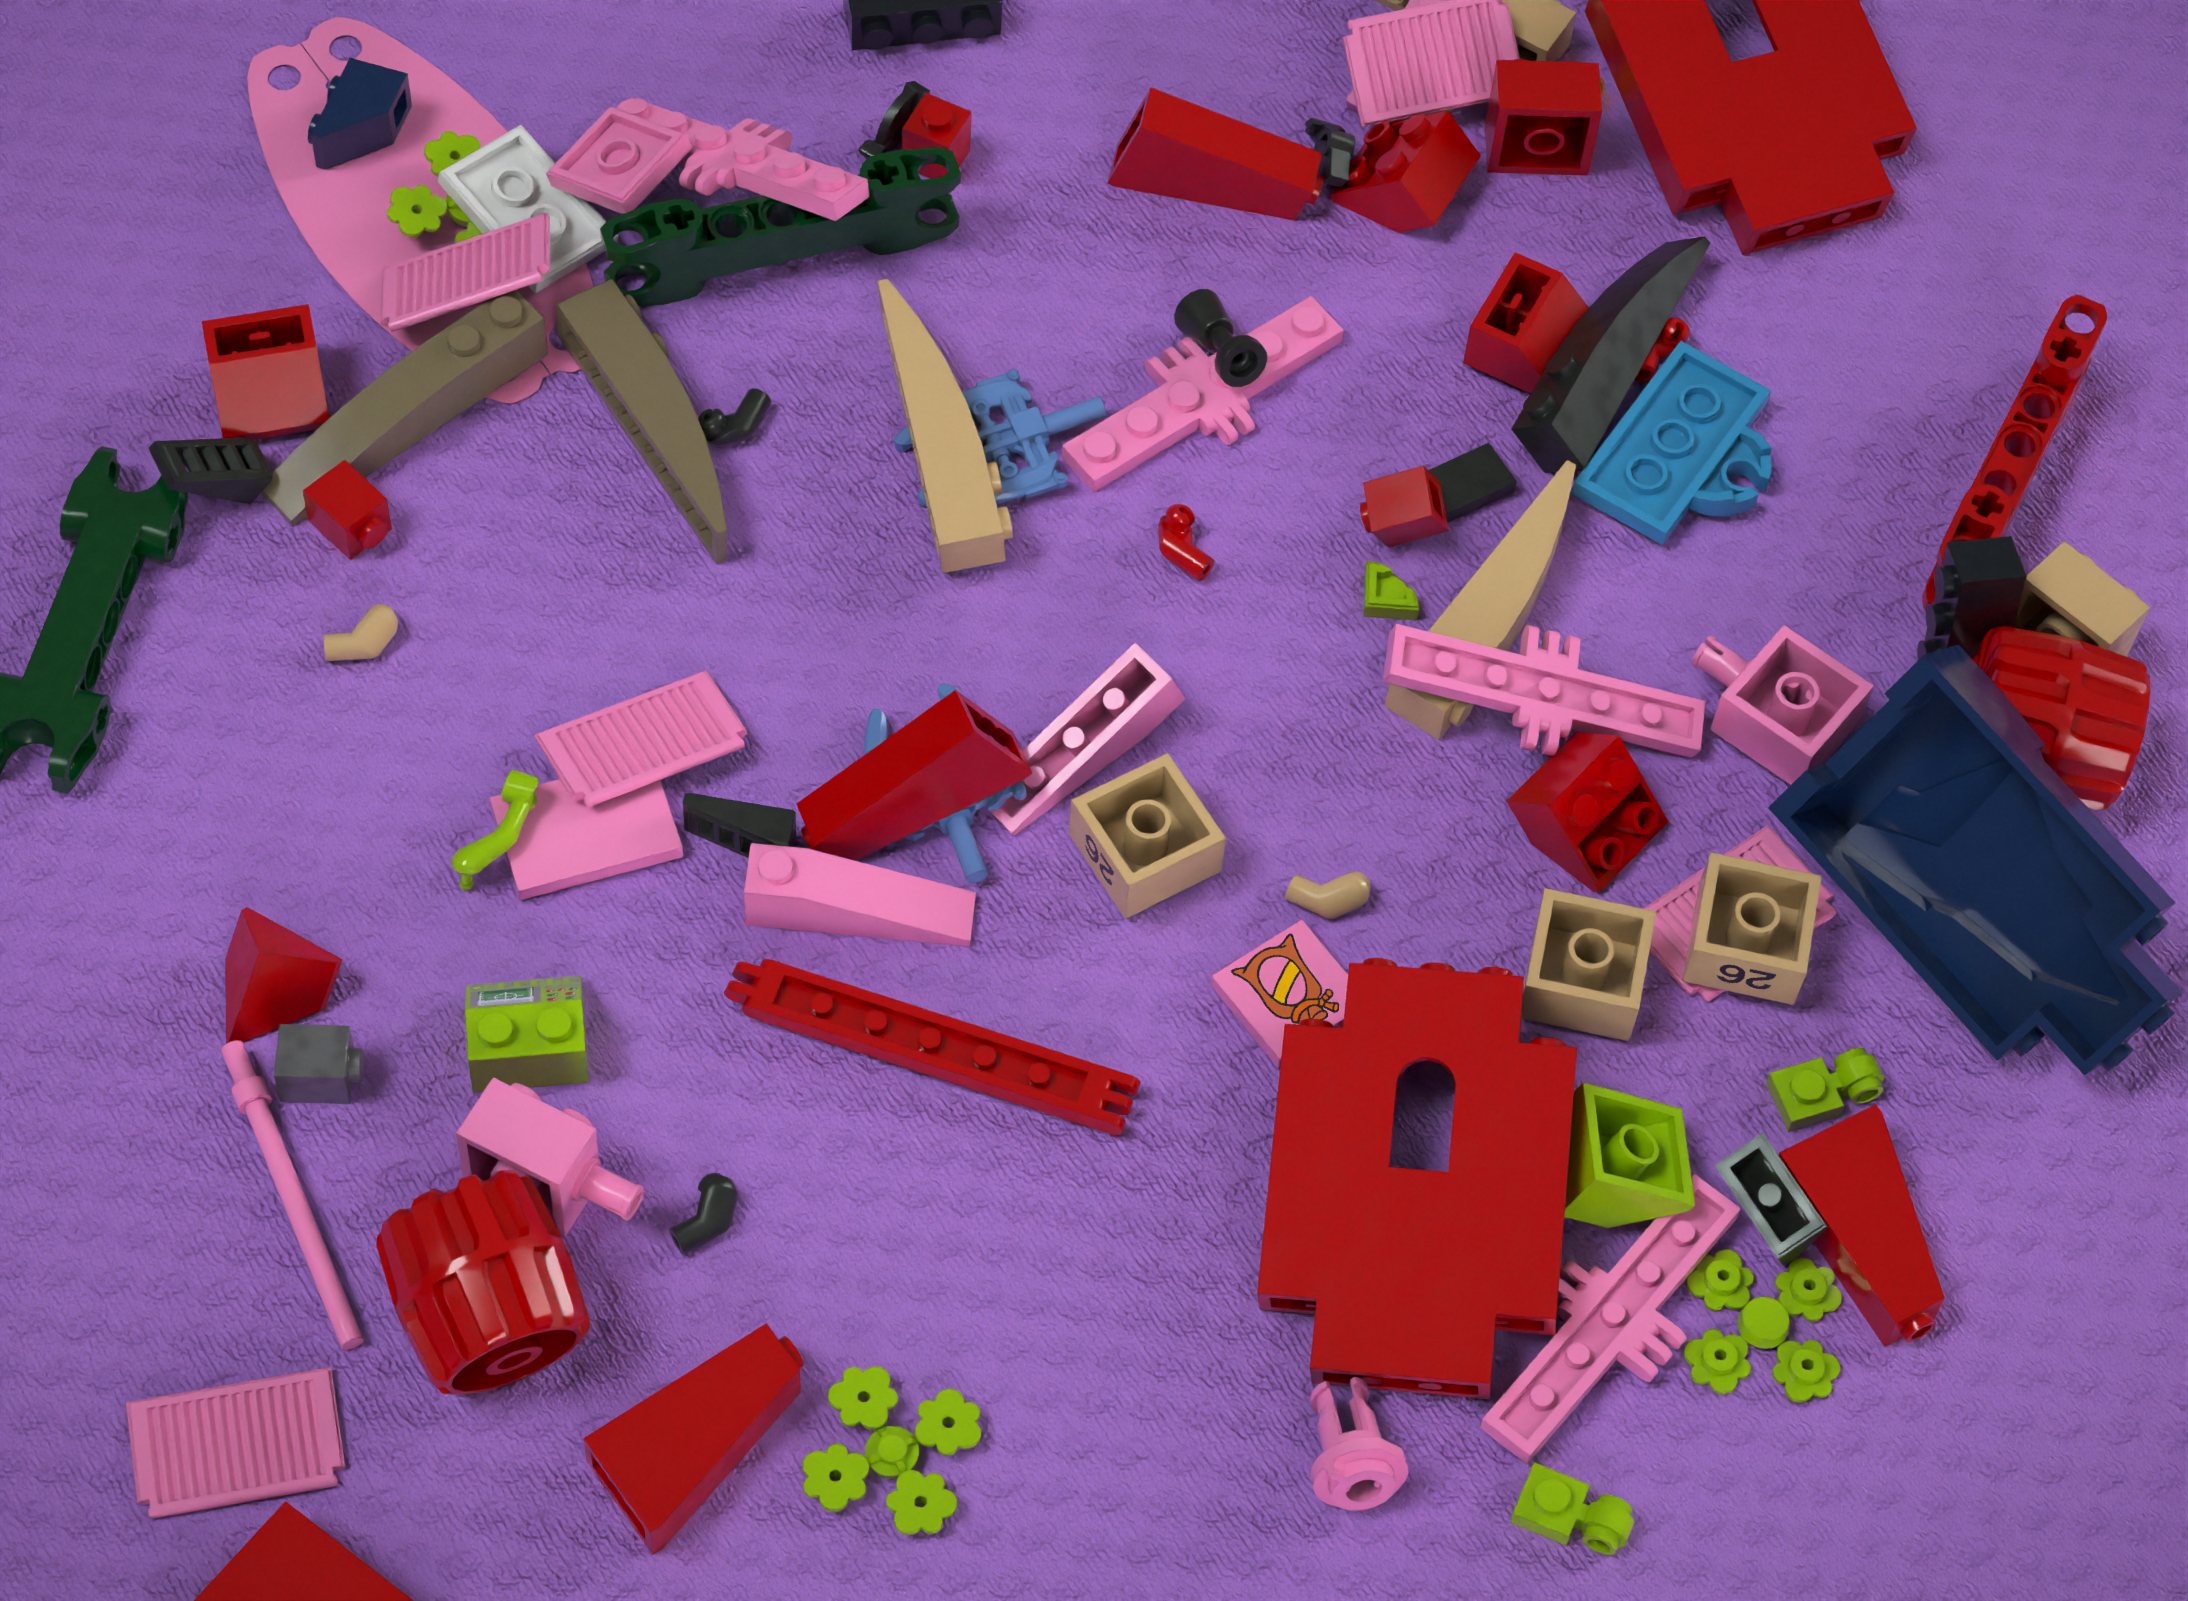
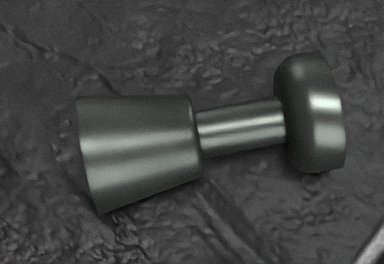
(1205, 320)

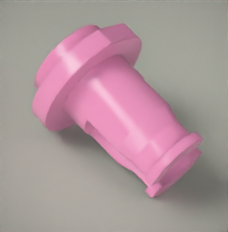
(1357, 1465)

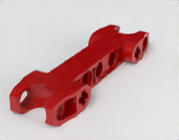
(2026, 431)

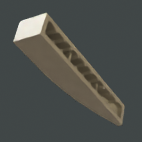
(416, 397)
(648, 402)

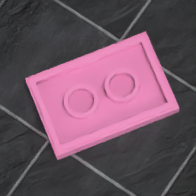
(578, 844)

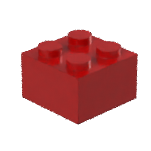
(1543, 117)

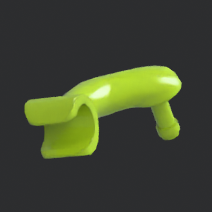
(473, 858)

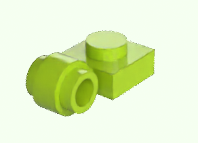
(1812, 1095)
(1555, 1506)

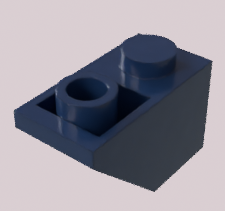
(360, 114)

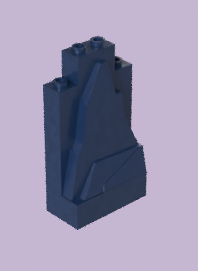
(1987, 869)

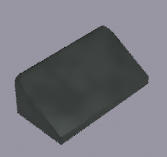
(1772, 1198)

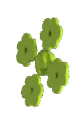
(421, 211)
(1764, 1325)
(892, 1450)

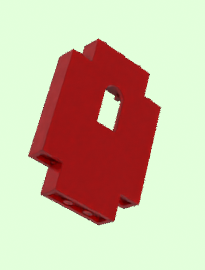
(1773, 137)
(1408, 1261)

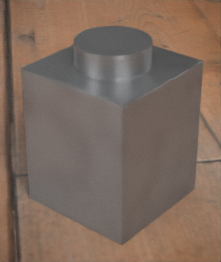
(317, 1064)

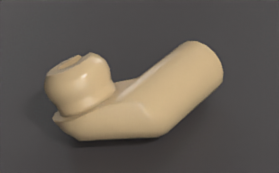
(366, 639)
(1331, 898)

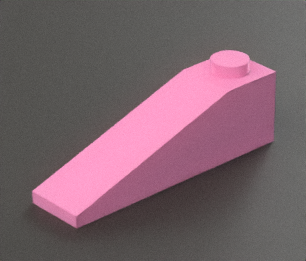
(1092, 734)
(847, 897)

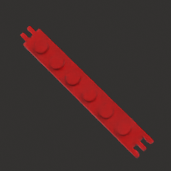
(934, 1044)

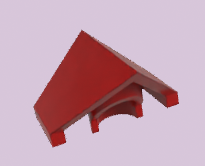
(273, 977)

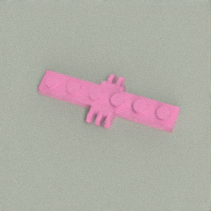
(756, 160)
(1196, 397)
(1544, 690)
(1609, 1321)

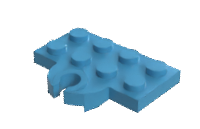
(1681, 448)

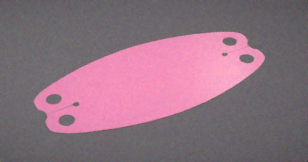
(347, 205)

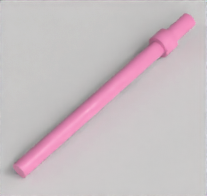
(254, 1100)

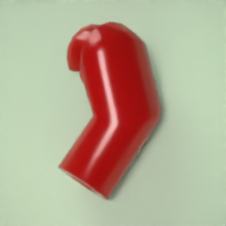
(1671, 334)
(1177, 543)

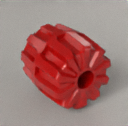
(2078, 701)
(482, 1283)

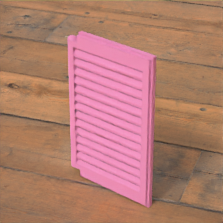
(1427, 58)
(465, 273)
(643, 739)
(1677, 906)
(235, 1443)

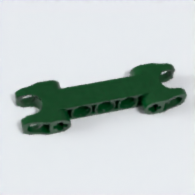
(698, 244)
(113, 538)

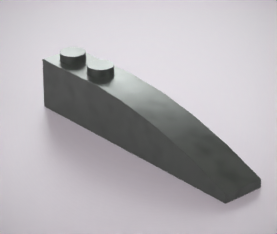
(1603, 356)

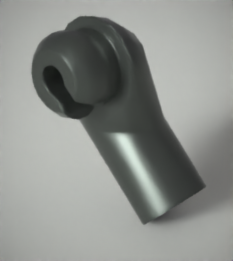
(738, 426)
(713, 1213)

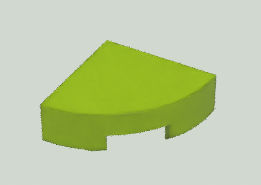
(1387, 594)

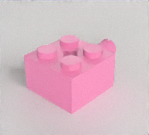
(1786, 703)
(550, 1146)

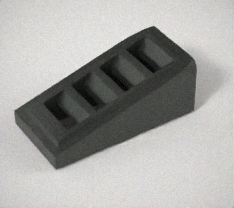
(217, 467)
(738, 823)

